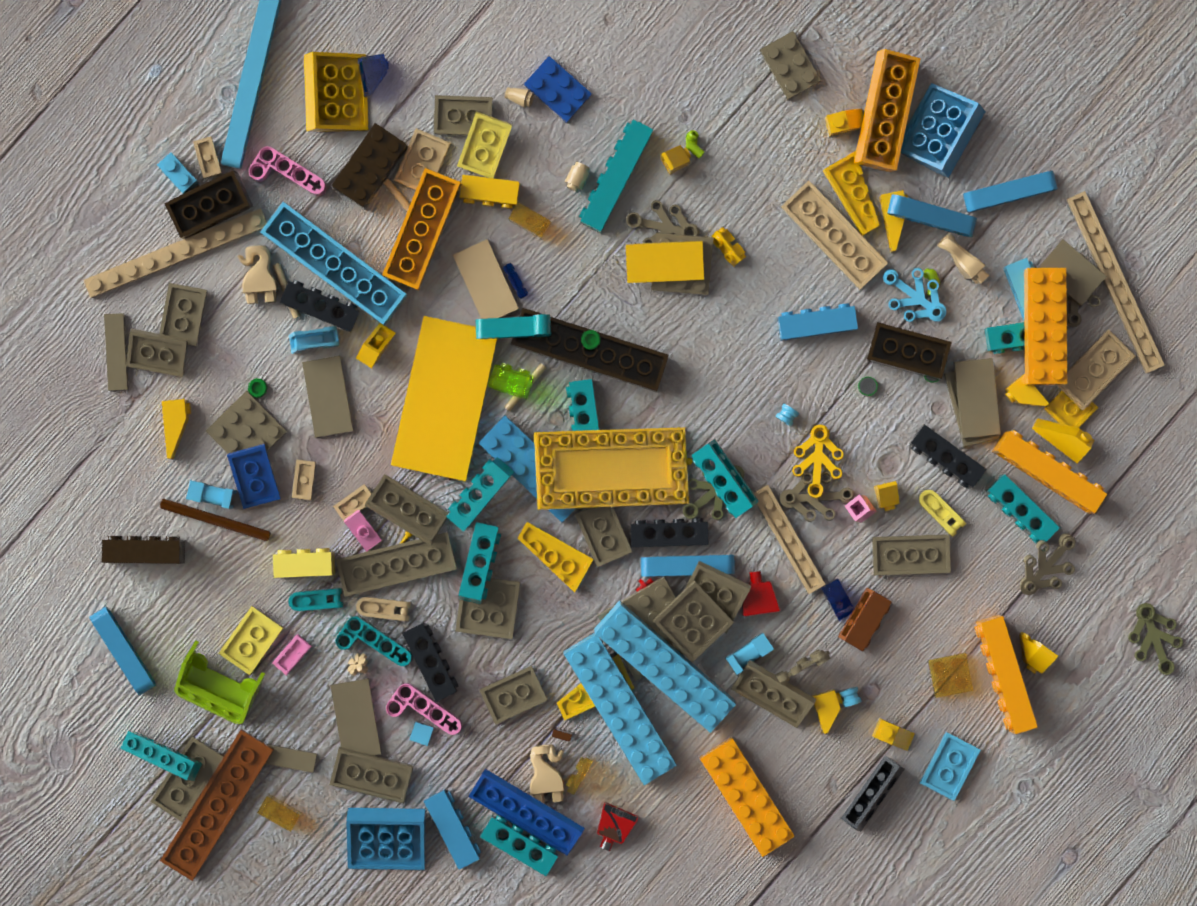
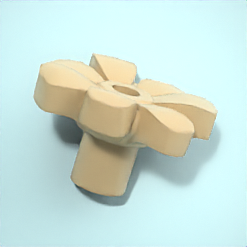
(358, 664)

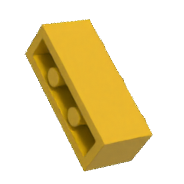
(489, 191)

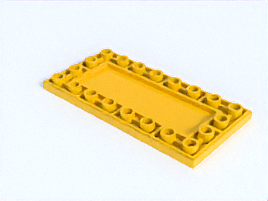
(443, 399)
(611, 468)

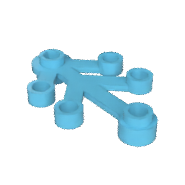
(917, 296)

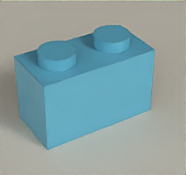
(178, 173)

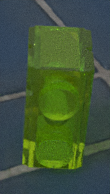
(511, 381)

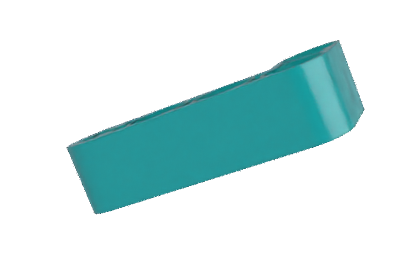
(513, 327)
(376, 644)

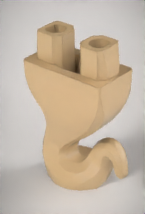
(967, 264)
(259, 277)
(546, 777)

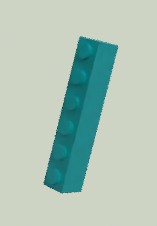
(616, 176)

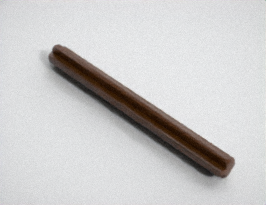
(215, 519)

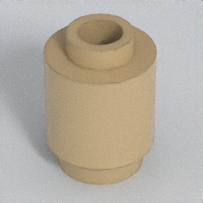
(577, 176)

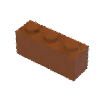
(865, 619)

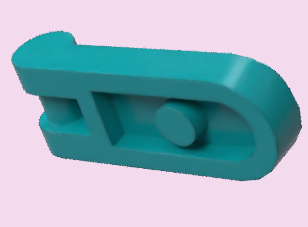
(315, 600)

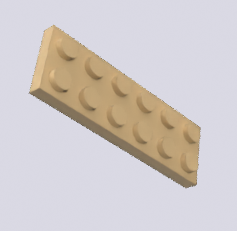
(834, 235)

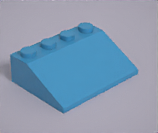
(941, 129)
(386, 838)

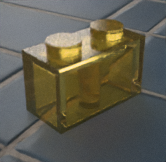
(529, 220)
(279, 812)

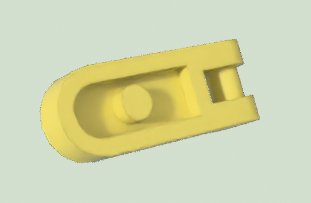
(941, 511)

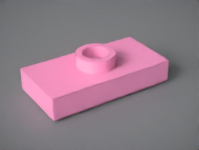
(362, 530)
(292, 654)

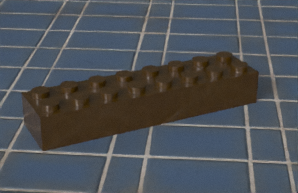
(611, 358)

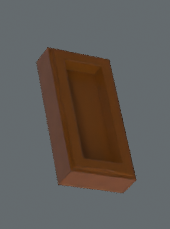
(561, 734)

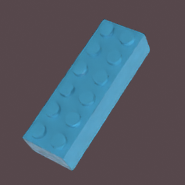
(518, 453)

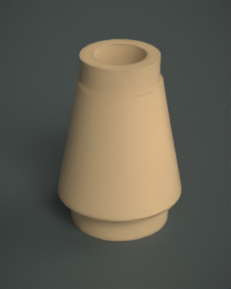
(520, 96)

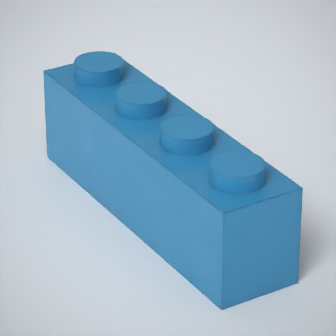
(818, 322)
(452, 828)

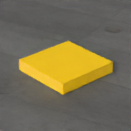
(1067, 412)

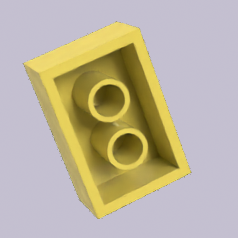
(303, 563)

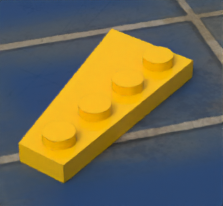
(853, 193)
(558, 556)

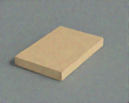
(422, 152)

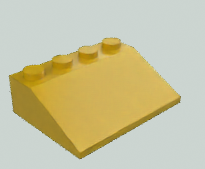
(334, 93)

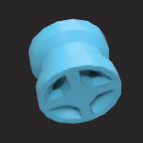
(787, 415)
(850, 696)

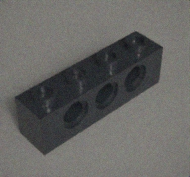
(294, 288)
(974, 469)
(639, 539)
(412, 637)
(872, 793)

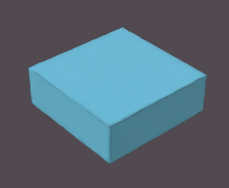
(421, 733)

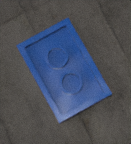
(557, 89)
(253, 476)

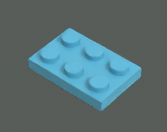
(950, 766)

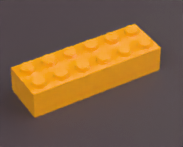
(887, 110)
(421, 229)
(1045, 326)
(1049, 472)
(1006, 674)
(746, 796)

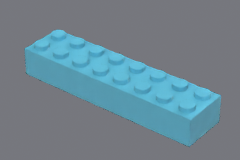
(334, 263)
(664, 666)
(620, 708)

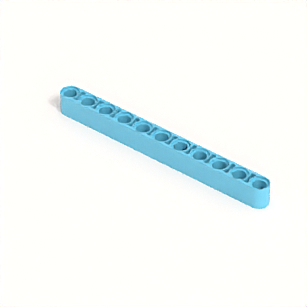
(250, 83)

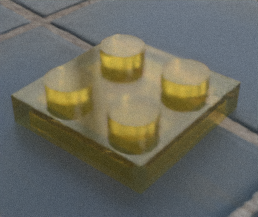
(950, 675)
(582, 768)

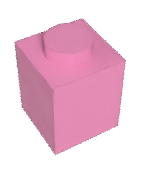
(860, 508)

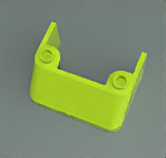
(213, 690)

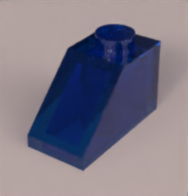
(372, 72)
(837, 599)

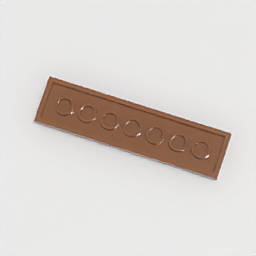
(216, 804)

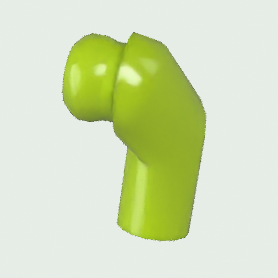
(692, 144)
(931, 274)

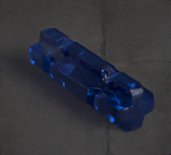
(515, 280)

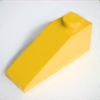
(892, 224)
(175, 420)
(1067, 439)

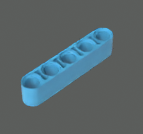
(1010, 191)
(931, 215)
(684, 564)
(122, 651)

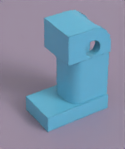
(302, 340)
(210, 494)
(756, 648)

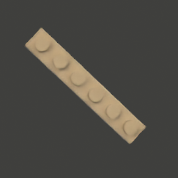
(788, 540)

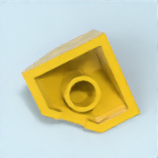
(1035, 654)

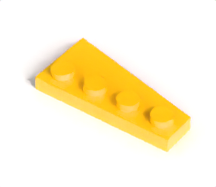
(578, 699)

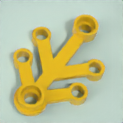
(818, 458)

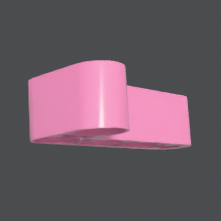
(290, 174)
(426, 712)

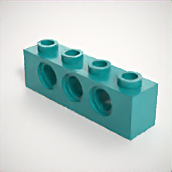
(995, 342)
(585, 388)
(724, 468)
(500, 473)
(1047, 526)
(481, 534)
(161, 755)
(542, 865)

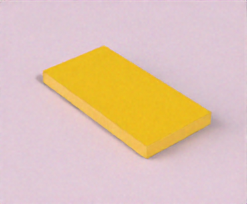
(664, 261)

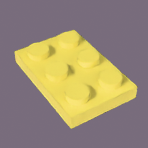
(484, 145)
(251, 640)

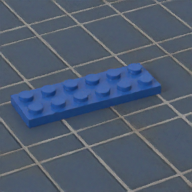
(526, 812)

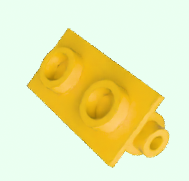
(733, 254)

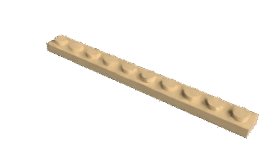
(175, 253)
(1115, 282)

